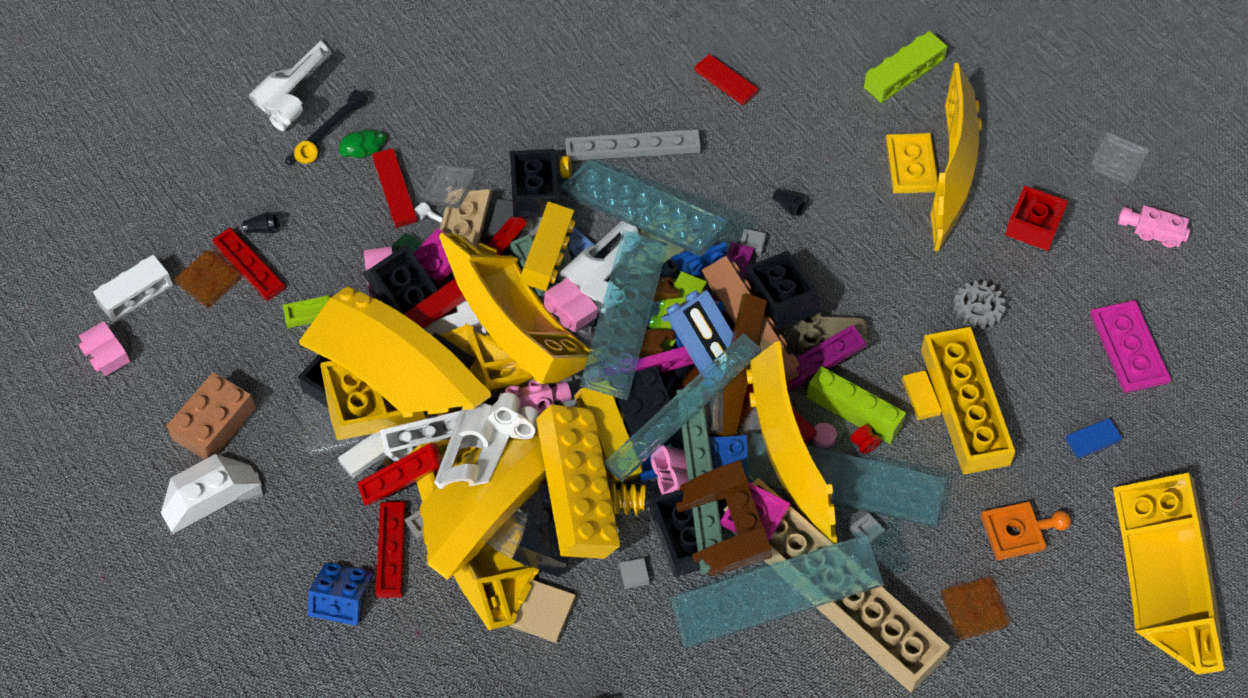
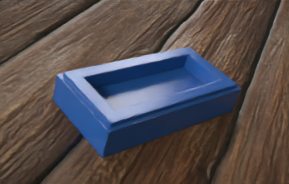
(1093, 438)

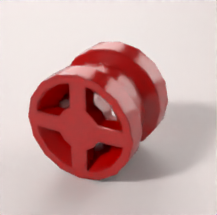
(865, 439)

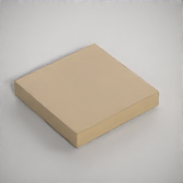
(544, 611)

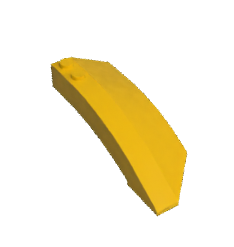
(513, 311)
(784, 442)
(1171, 570)

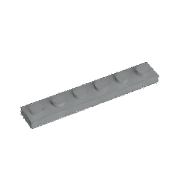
(633, 145)

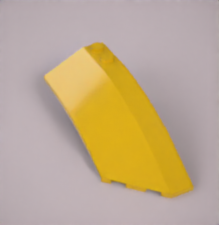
(963, 137)
(392, 355)
(361, 410)
(465, 516)
(491, 579)

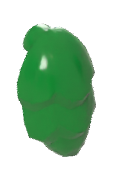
(362, 143)

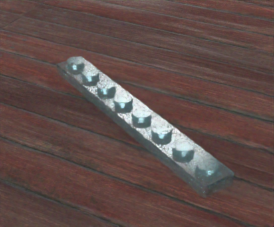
(682, 407)

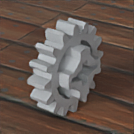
(979, 304)

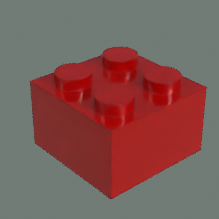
(1036, 218)

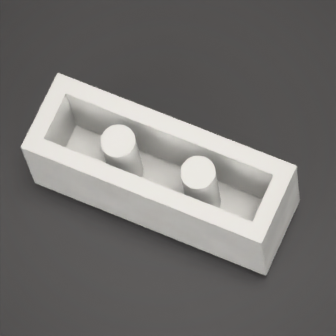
(133, 288)

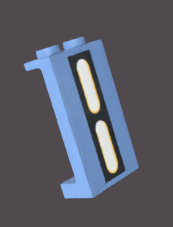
(700, 327)

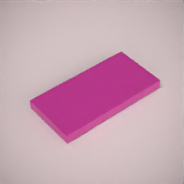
(1130, 346)

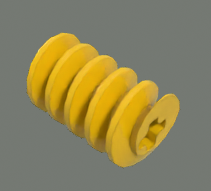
(627, 499)

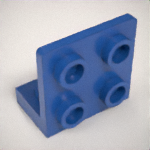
(693, 264)
(729, 450)
(338, 593)

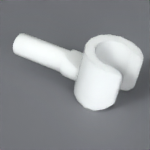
(424, 210)

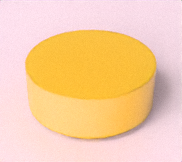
(305, 152)
(565, 166)

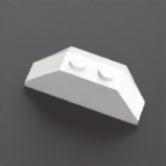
(402, 439)
(205, 489)

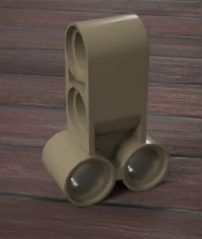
(824, 328)

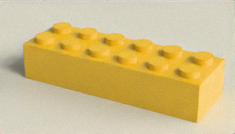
(967, 401)
(577, 482)

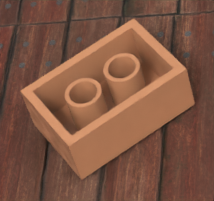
(211, 416)

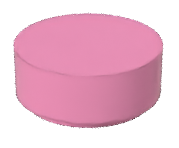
(825, 435)

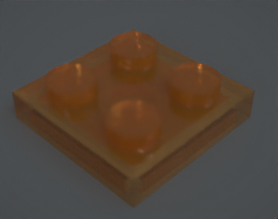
(207, 279)
(974, 609)

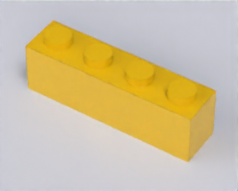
(546, 247)
(609, 425)

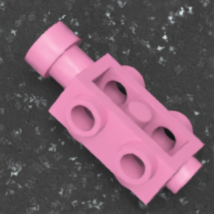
(1156, 225)
(540, 395)

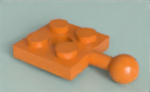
(1023, 518)

